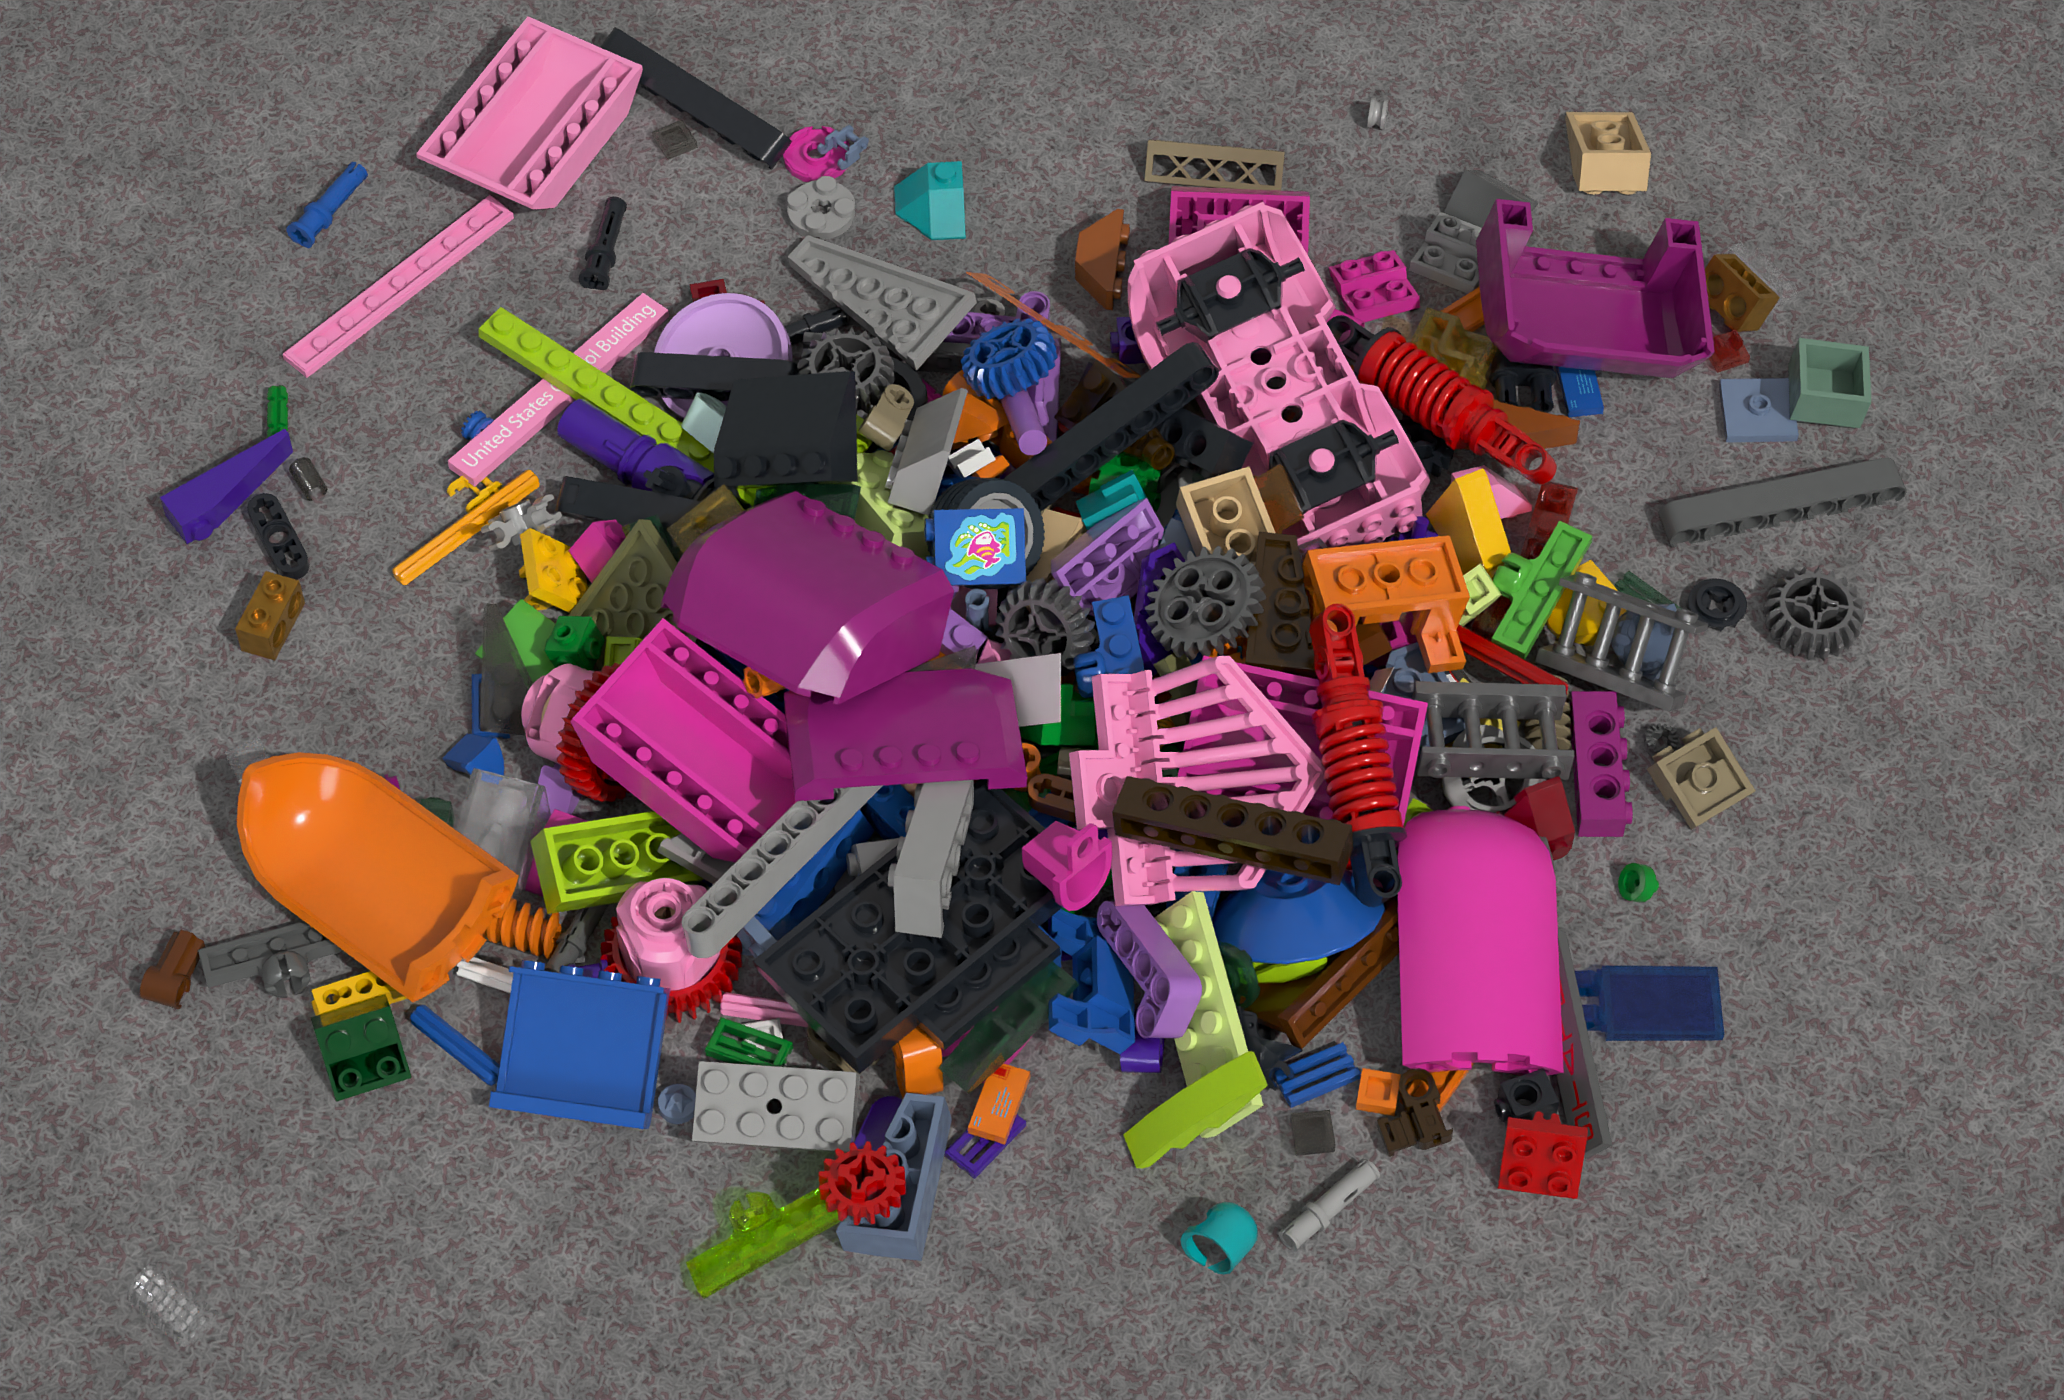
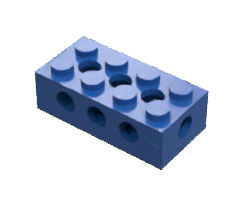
(814, 880)

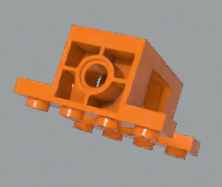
(1391, 579)

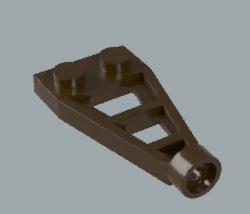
(1095, 390)

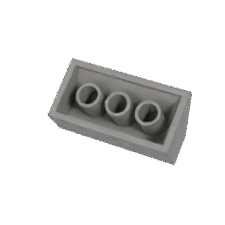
(924, 452)

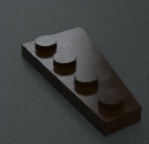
(1282, 632)

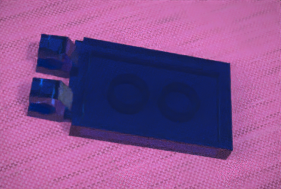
(1653, 1003)

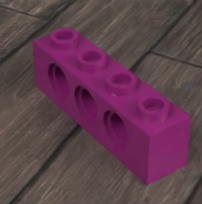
(1596, 815)

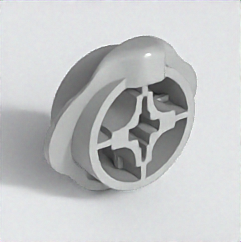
(1456, 790)

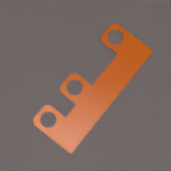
(1060, 329)

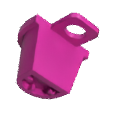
(1069, 863)

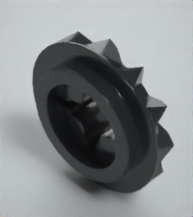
(1719, 591)

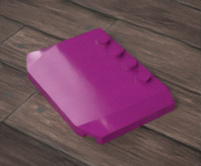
(907, 733)

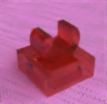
(1728, 351)

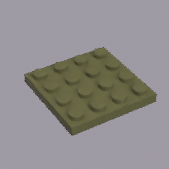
(630, 589)

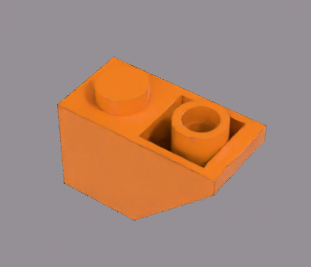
(977, 421)

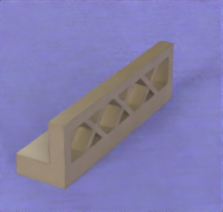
(1213, 152)

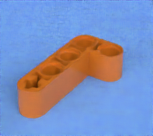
(918, 1064)

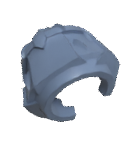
(1657, 645)

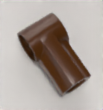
(172, 974)

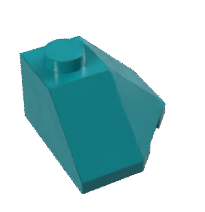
(933, 200)

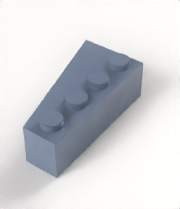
(919, 1140)

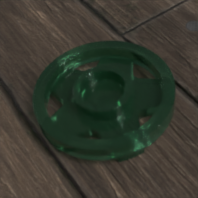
(1240, 974)

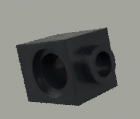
(1532, 1087)

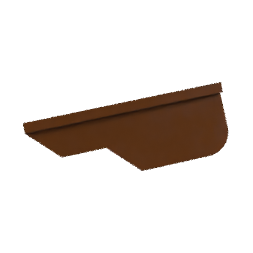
(1311, 1002)

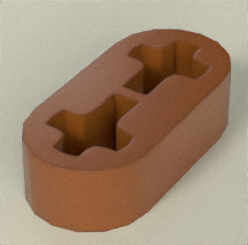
(1058, 802)

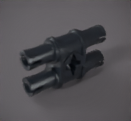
(1508, 375)

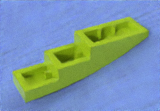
(1193, 1109)

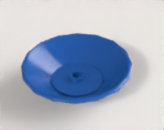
(1294, 918)

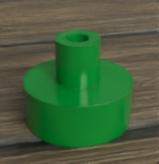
(1637, 882)

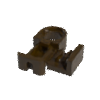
(1420, 1120)

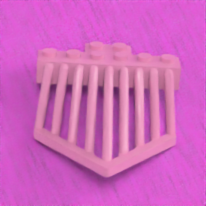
(1131, 748)

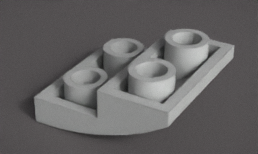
(1449, 253)

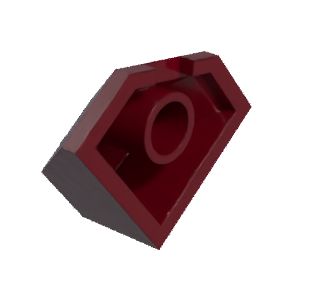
(1547, 813)

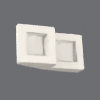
(970, 459)

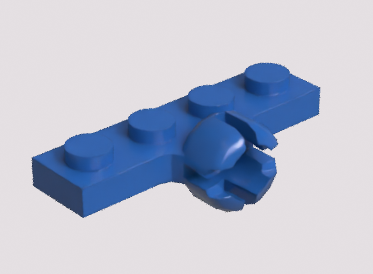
(1118, 646)

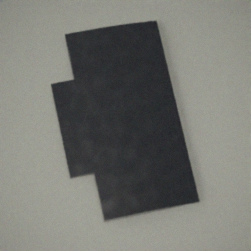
(875, 985)

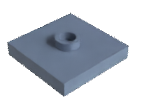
(1757, 410)

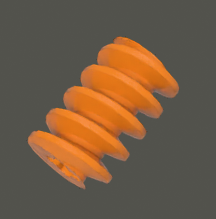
(525, 929)

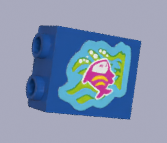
(978, 545)

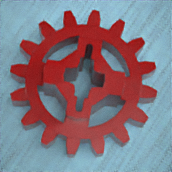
(844, 1176)

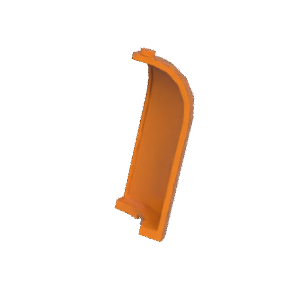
(369, 867)

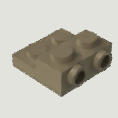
(1700, 776)

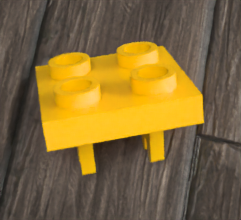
(550, 572)

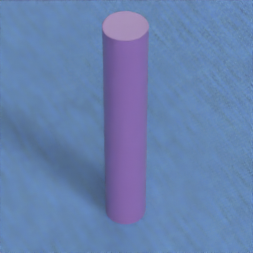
(1024, 423)

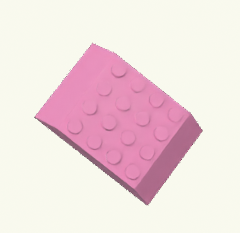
(535, 116)

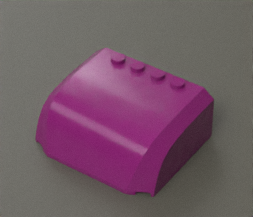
(1594, 307)
(810, 598)

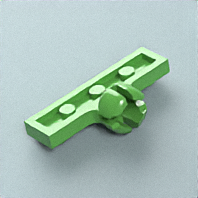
(1535, 587)

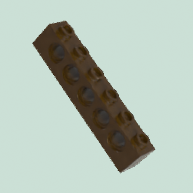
(1233, 830)

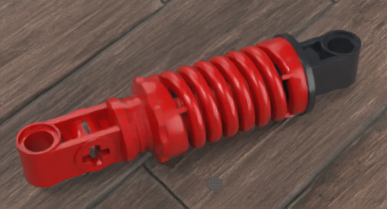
(1439, 398)
(1356, 756)

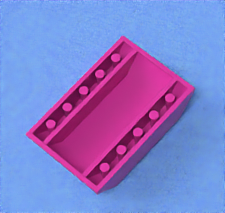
(1296, 701)
(691, 743)

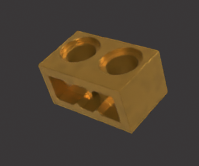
(1731, 286)
(270, 615)

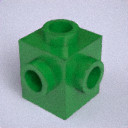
(575, 642)

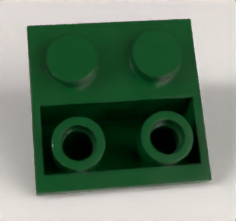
(361, 1047)

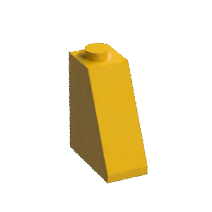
(1472, 521)

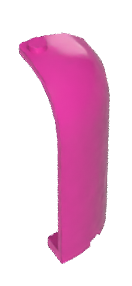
(1478, 945)

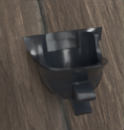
(1268, 1052)

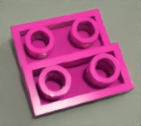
(1374, 286)

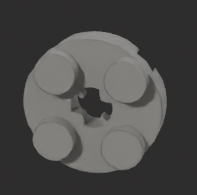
(826, 193)

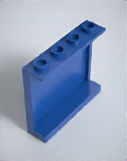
(581, 1045)

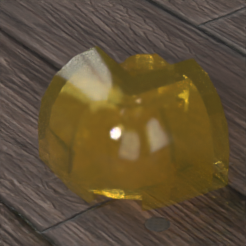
(1451, 344)

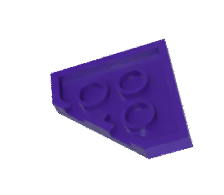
(1151, 570)

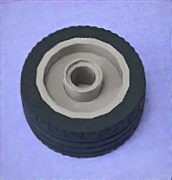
(997, 494)

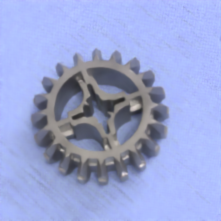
(855, 354)
(1051, 616)
(1792, 616)

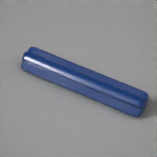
(455, 1044)

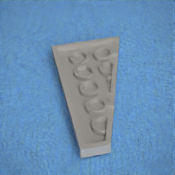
(891, 302)

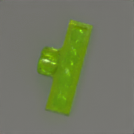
(759, 1237)

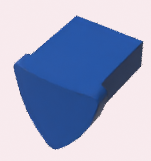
(476, 753)

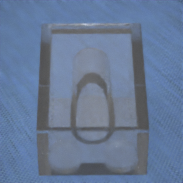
(503, 818)

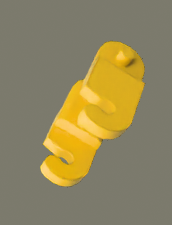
(461, 482)

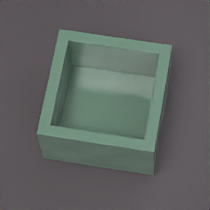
(1829, 383)

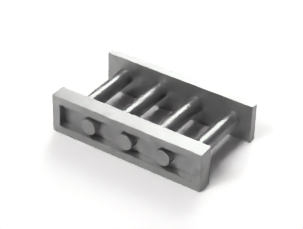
(1595, 666)
(1493, 701)

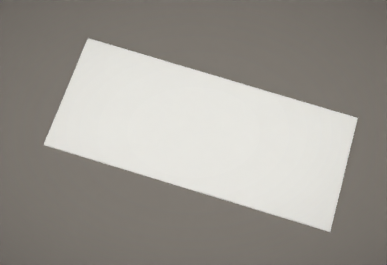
(1034, 685)

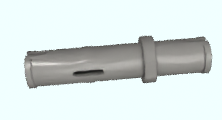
(1318, 1214)

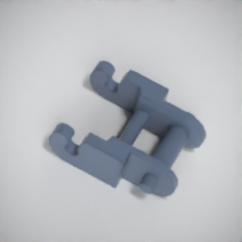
(837, 139)

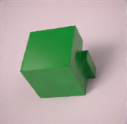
(1076, 723)

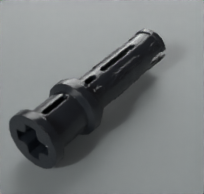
(613, 214)

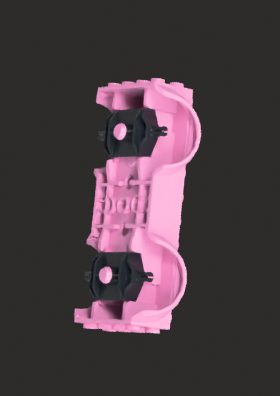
(1254, 288)

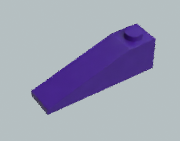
(214, 495)

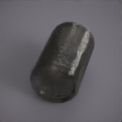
(310, 469)

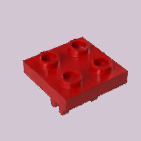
(1542, 1156)

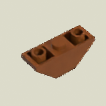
(1100, 258)

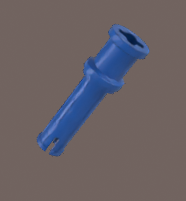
(319, 214)

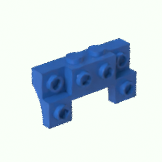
(1105, 994)

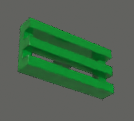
(729, 1056)

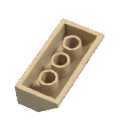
(1224, 513)

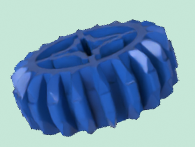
(1009, 358)

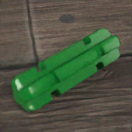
(276, 409)

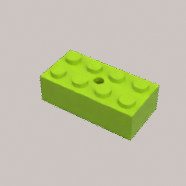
(602, 859)

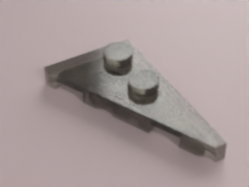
(503, 677)

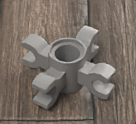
(518, 519)

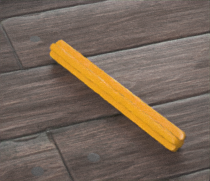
(465, 527)

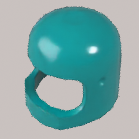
(1230, 1229)

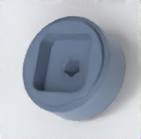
(677, 1103)

